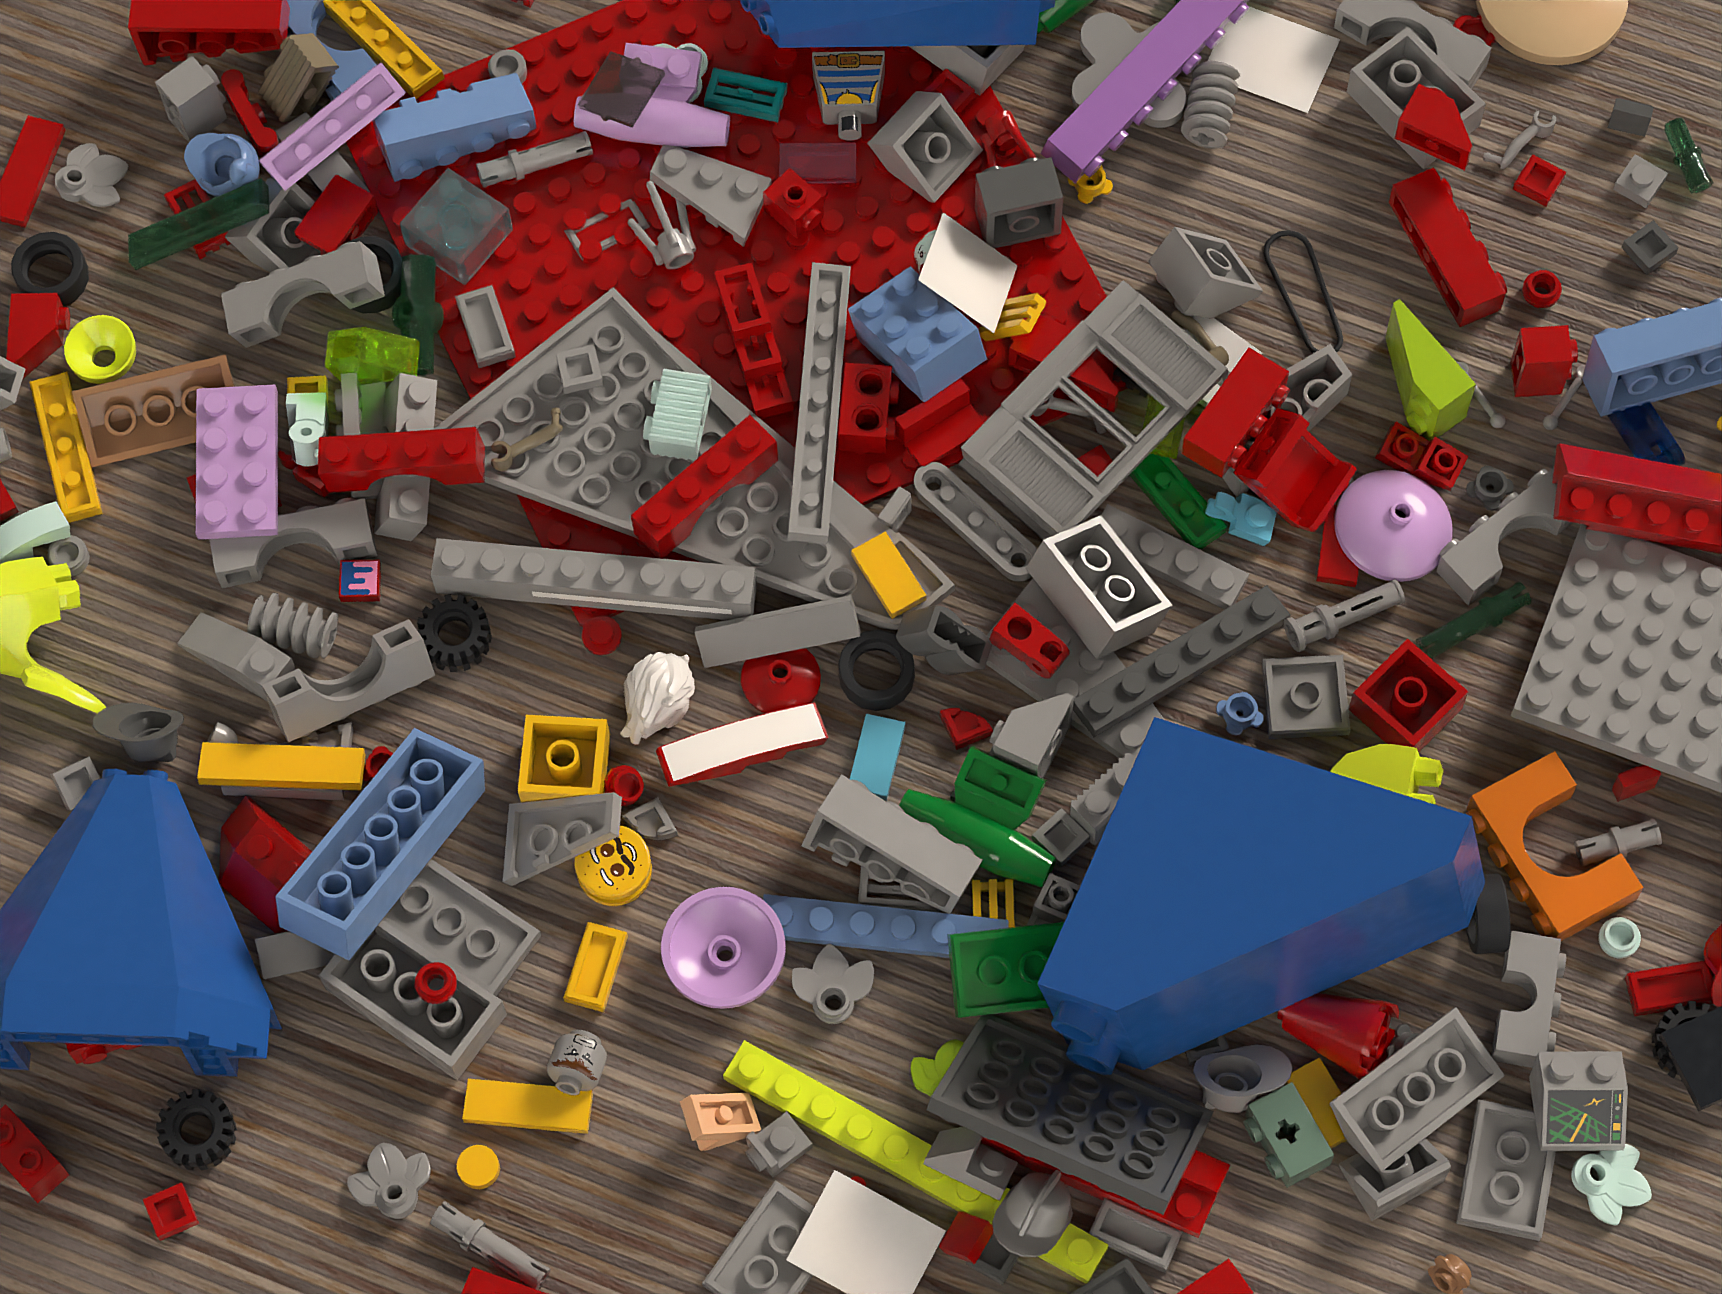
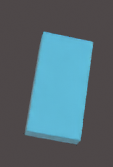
(878, 754)

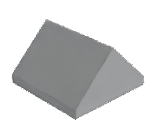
(1400, 1182)

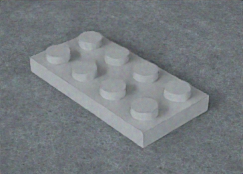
(463, 927)

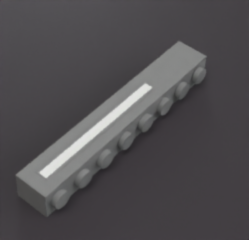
(593, 580)

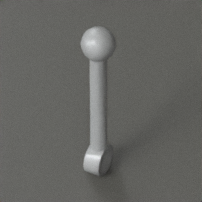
(1497, 419)
(1550, 422)

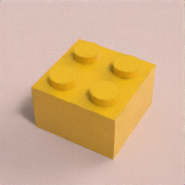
(563, 757)

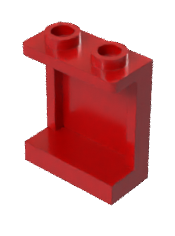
(1294, 471)

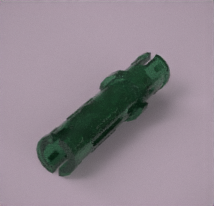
(1487, 613)

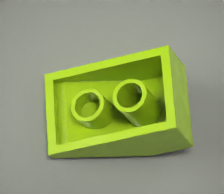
(1429, 380)

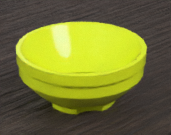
(93, 336)

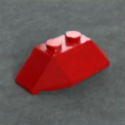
(258, 860)

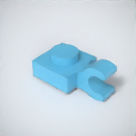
(1248, 516)

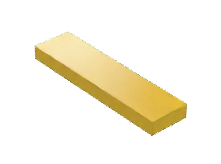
(386, 44)
(65, 447)
(281, 766)

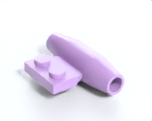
(668, 115)

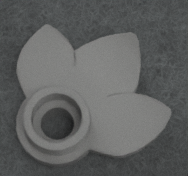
(94, 176)
(833, 980)
(387, 1176)

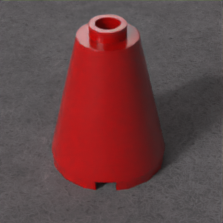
(1343, 1029)

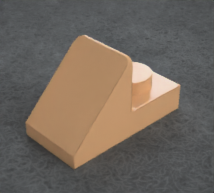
(719, 1118)

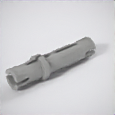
(527, 161)
(479, 1239)

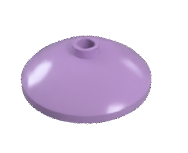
(1379, 538)
(719, 922)

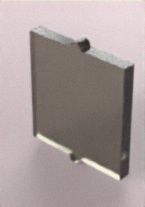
(621, 89)

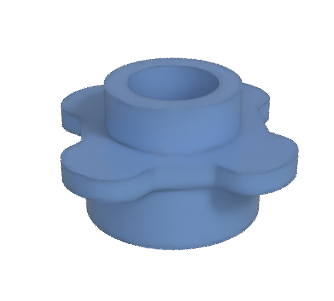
(1239, 702)

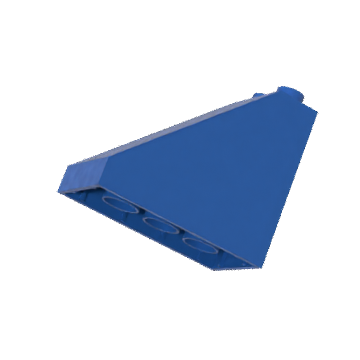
(1242, 892)

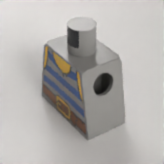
(849, 88)

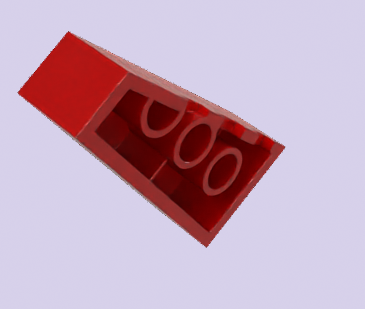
(206, 27)

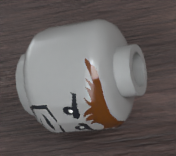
(577, 1062)

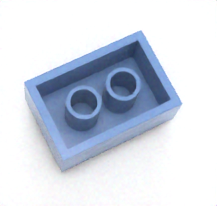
(917, 334)

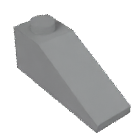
(235, 653)

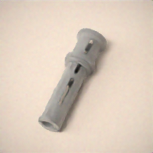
(1324, 616)

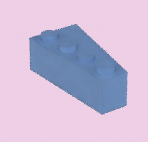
(452, 125)

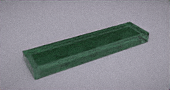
(198, 224)

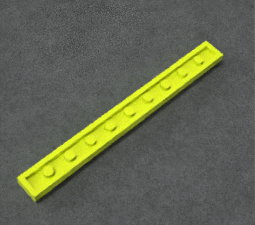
(887, 1147)

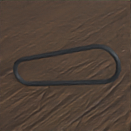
(1320, 280)

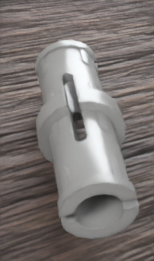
(1617, 842)

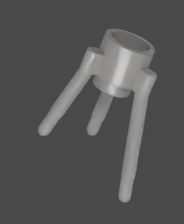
(674, 248)

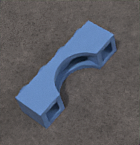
(305, 19)

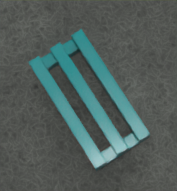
(742, 100)

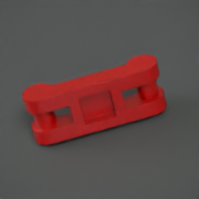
(249, 115)

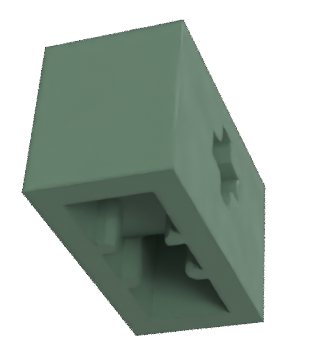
(1287, 1111)

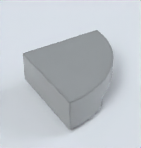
(651, 821)

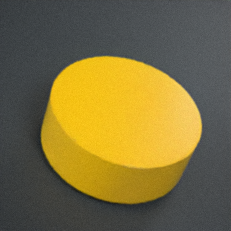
(478, 1167)

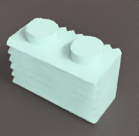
(678, 414)

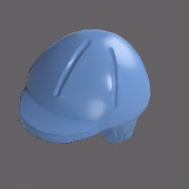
(221, 162)

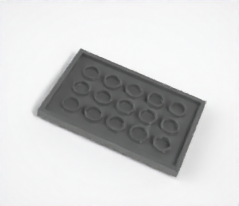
(1080, 1121)

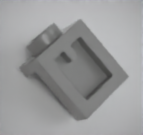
(777, 1145)

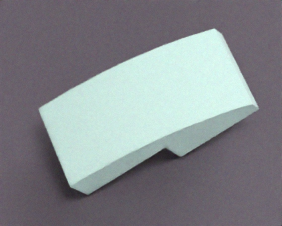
(32, 529)

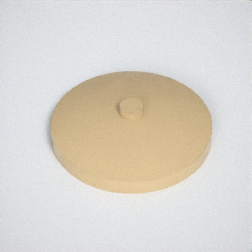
(1553, 29)

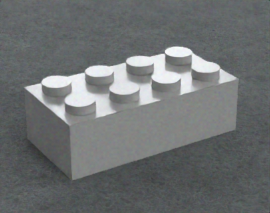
(382, 988)

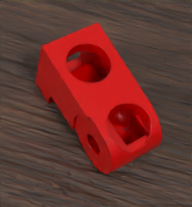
(1029, 642)

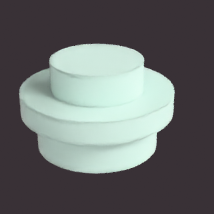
(1619, 937)

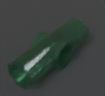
(416, 309)

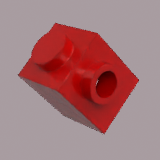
(793, 203)

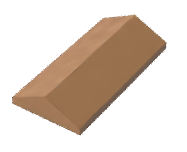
(146, 410)

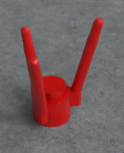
(1005, 134)

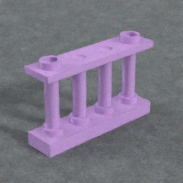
(332, 126)

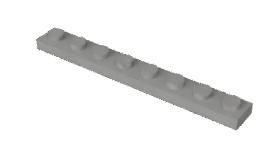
(819, 404)

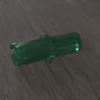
(1688, 156)

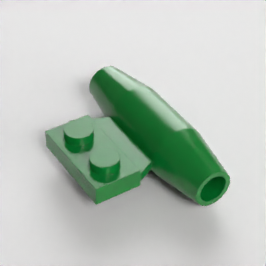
(987, 810)

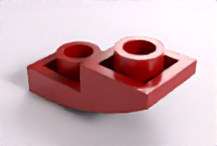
(1428, 460)

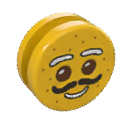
(615, 870)

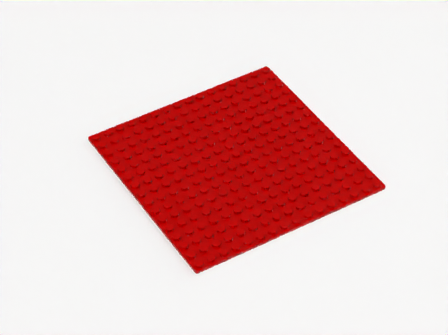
(863, 226)

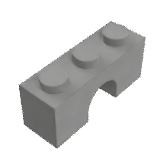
(1533, 965)

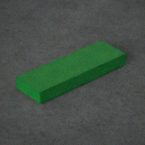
(1177, 500)

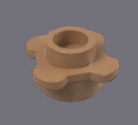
(1450, 1274)

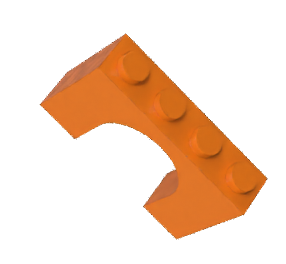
(1557, 902)

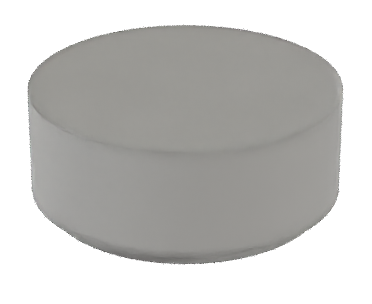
(506, 63)
(69, 551)

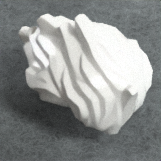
(656, 694)

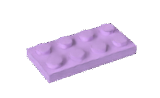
(237, 462)

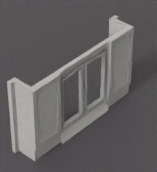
(1036, 473)

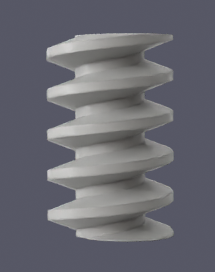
(1210, 104)
(293, 627)

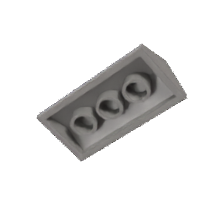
(1415, 1090)

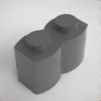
(944, 640)

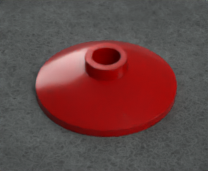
(772, 693)

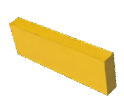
(526, 1106)

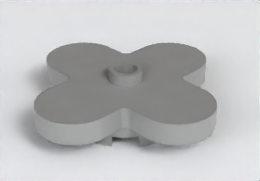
(1106, 42)

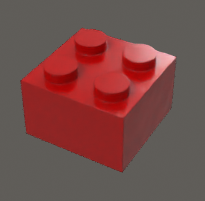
(1408, 698)

